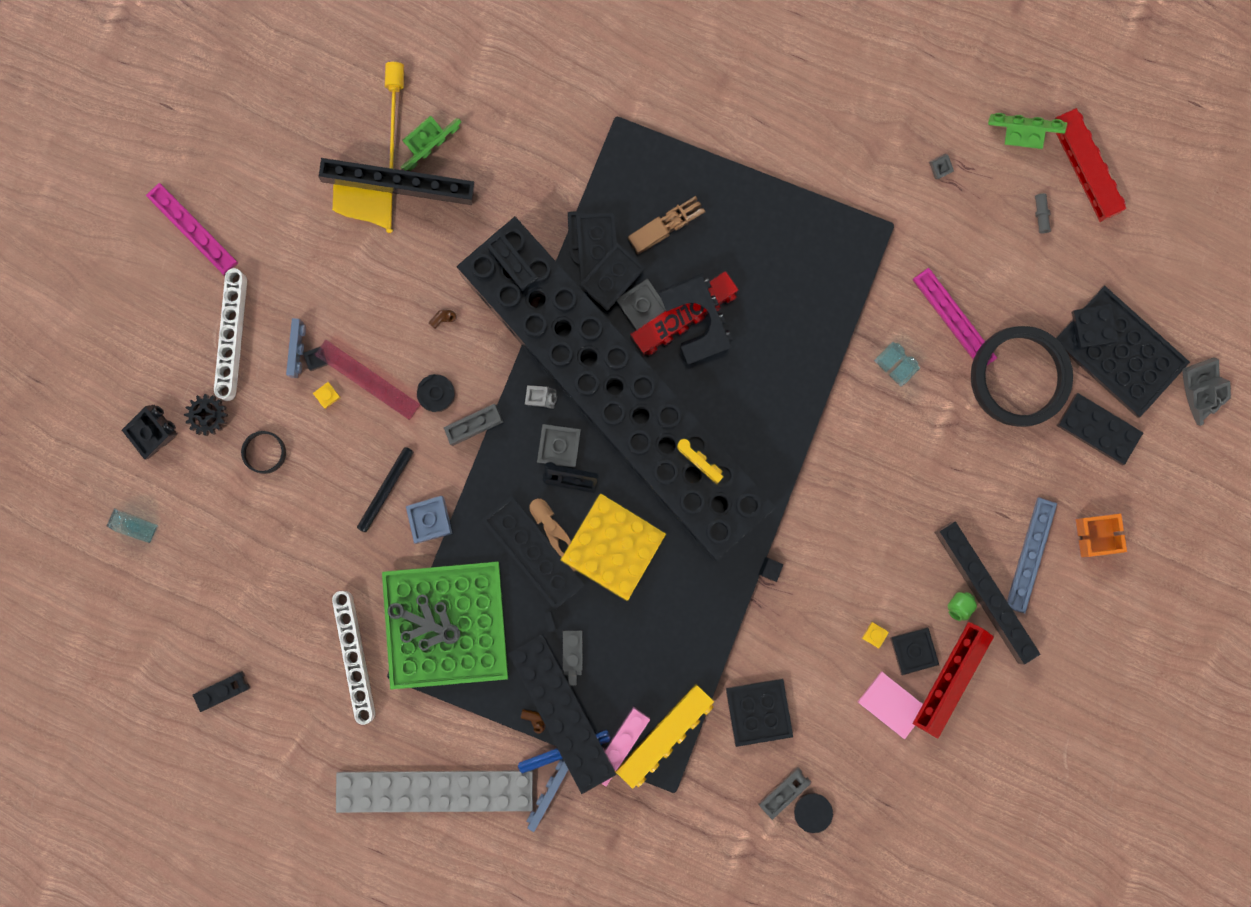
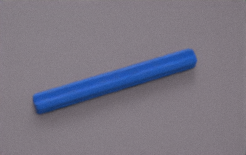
(552, 756)

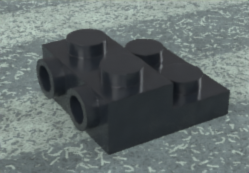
(149, 431)

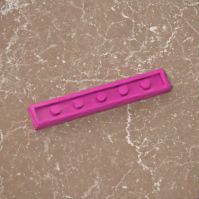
(191, 229)
(950, 313)

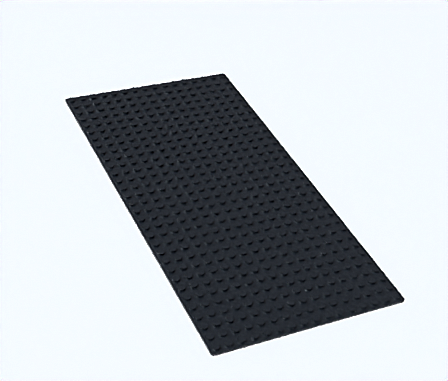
(801, 289)

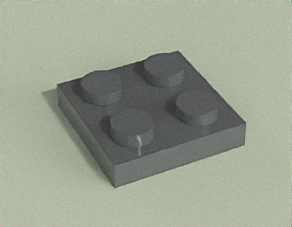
(641, 304)
(559, 445)

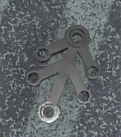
(428, 623)

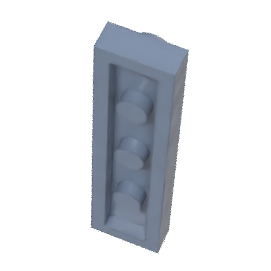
(544, 800)

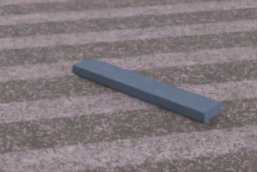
(1031, 555)

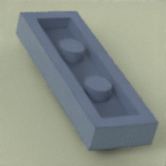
(296, 348)

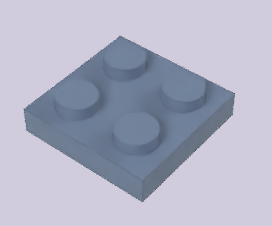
(429, 519)

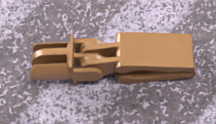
(661, 227)
(542, 514)

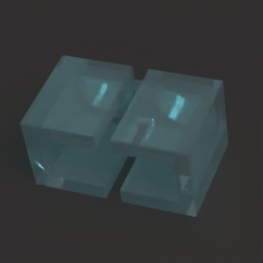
(904, 370)

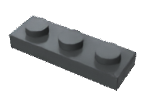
(473, 424)

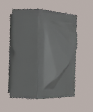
(941, 166)

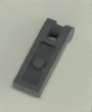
(784, 793)

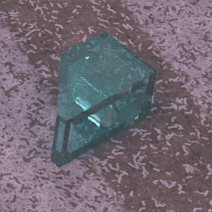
(131, 525)

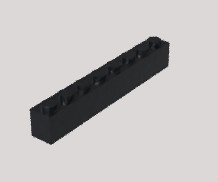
(396, 181)
(987, 593)

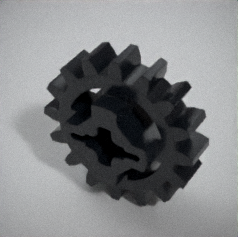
(206, 423)

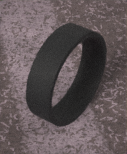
(244, 448)

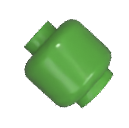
(962, 606)

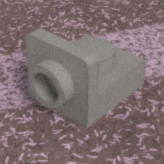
(540, 396)

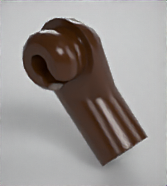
(442, 316)
(535, 719)

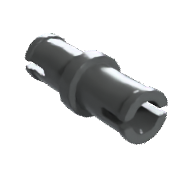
(1042, 213)

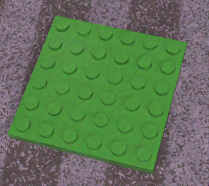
(472, 605)

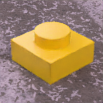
(326, 395)
(875, 635)

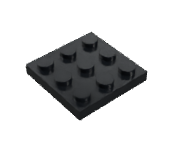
(759, 712)

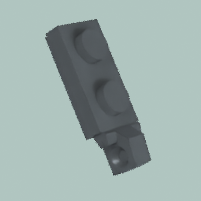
(572, 655)

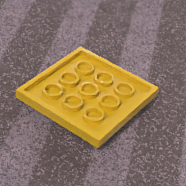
(613, 547)

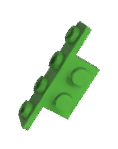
(1026, 131)
(424, 138)

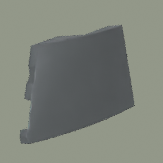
(1205, 389)

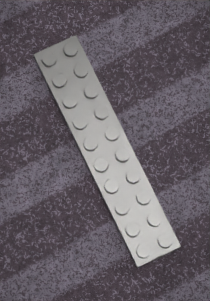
(434, 791)

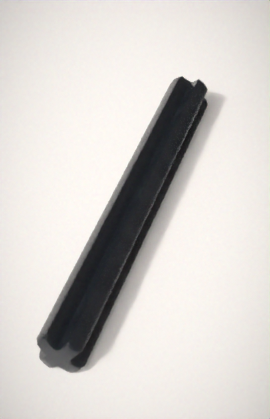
(385, 489)

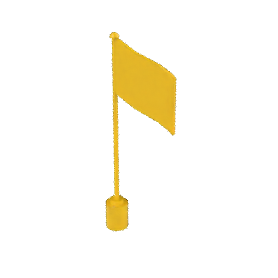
(371, 204)

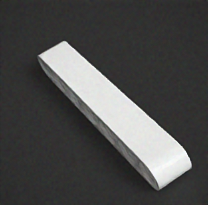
(225, 327)
(347, 649)

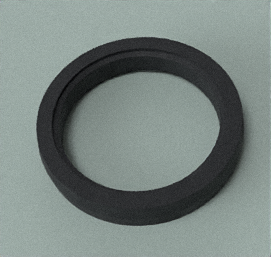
(1063, 367)

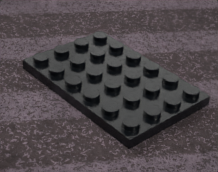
(1134, 367)

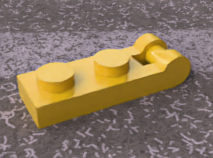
(699, 460)

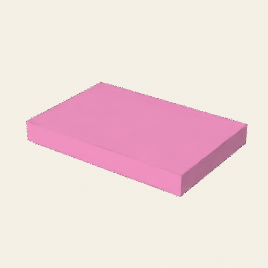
(891, 704)

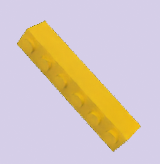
(664, 736)

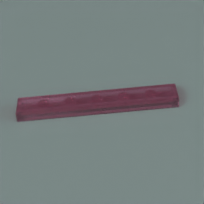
(367, 379)

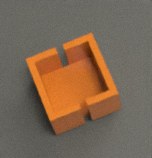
(1099, 536)

